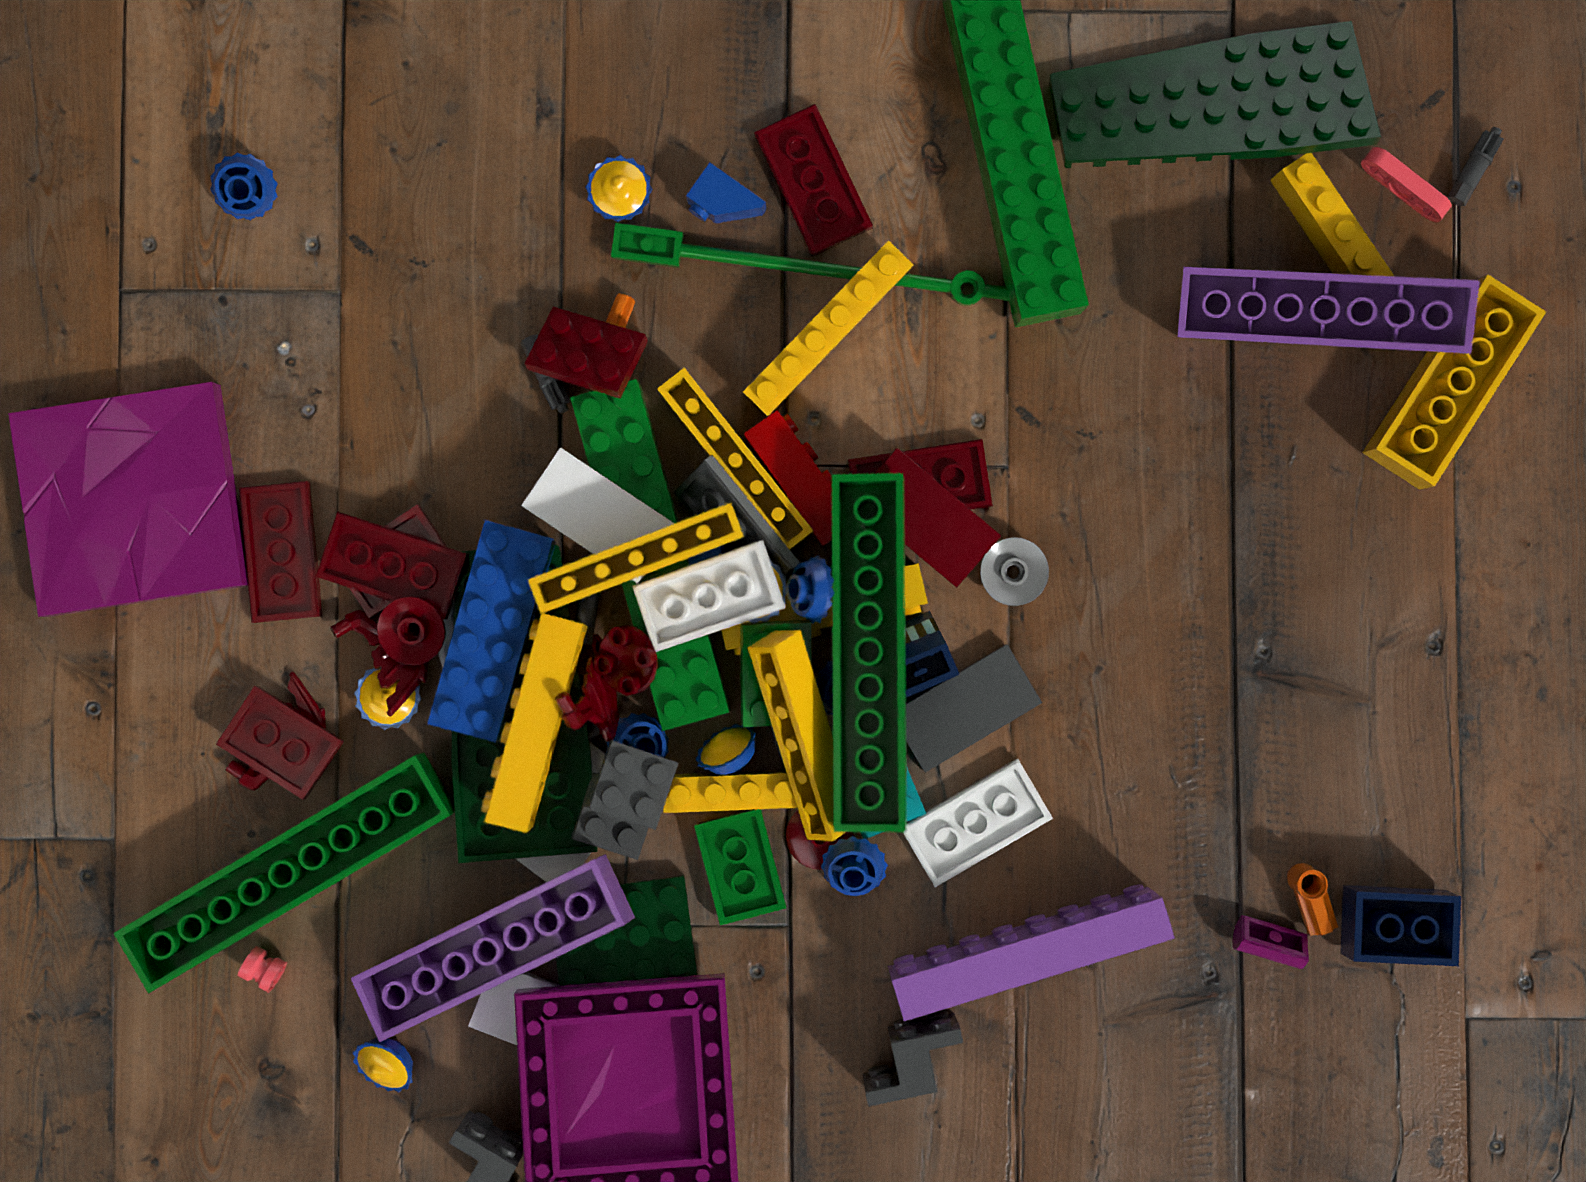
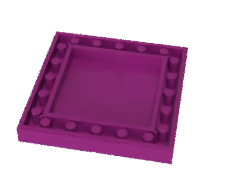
(129, 499)
(627, 1081)

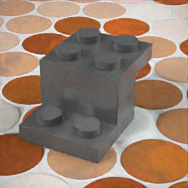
(624, 800)
(910, 1049)
(493, 1148)

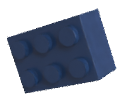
(1400, 925)

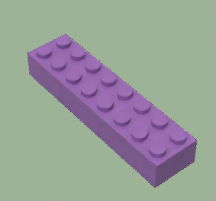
(1328, 309)
(493, 948)
(1030, 951)

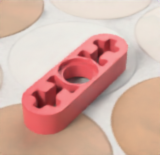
(1406, 184)

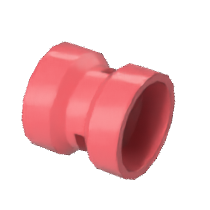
(262, 969)

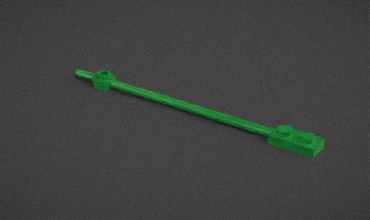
(667, 247)

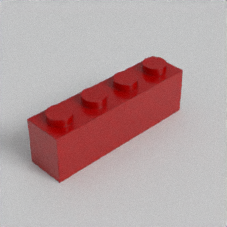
(795, 471)

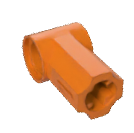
(1312, 901)

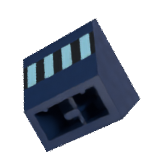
(926, 655)

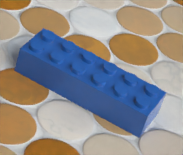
(491, 632)

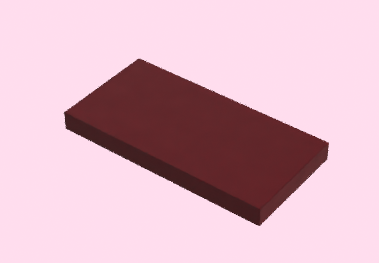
(813, 180)
(955, 466)
(938, 523)
(280, 552)
(390, 563)

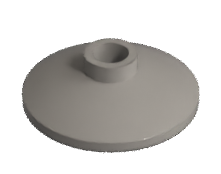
(1032, 571)

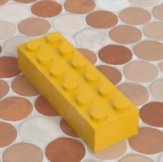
(1453, 389)
(535, 724)

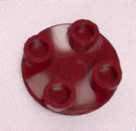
(626, 660)

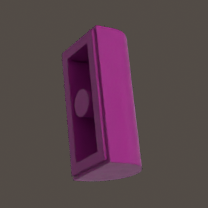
(1271, 942)

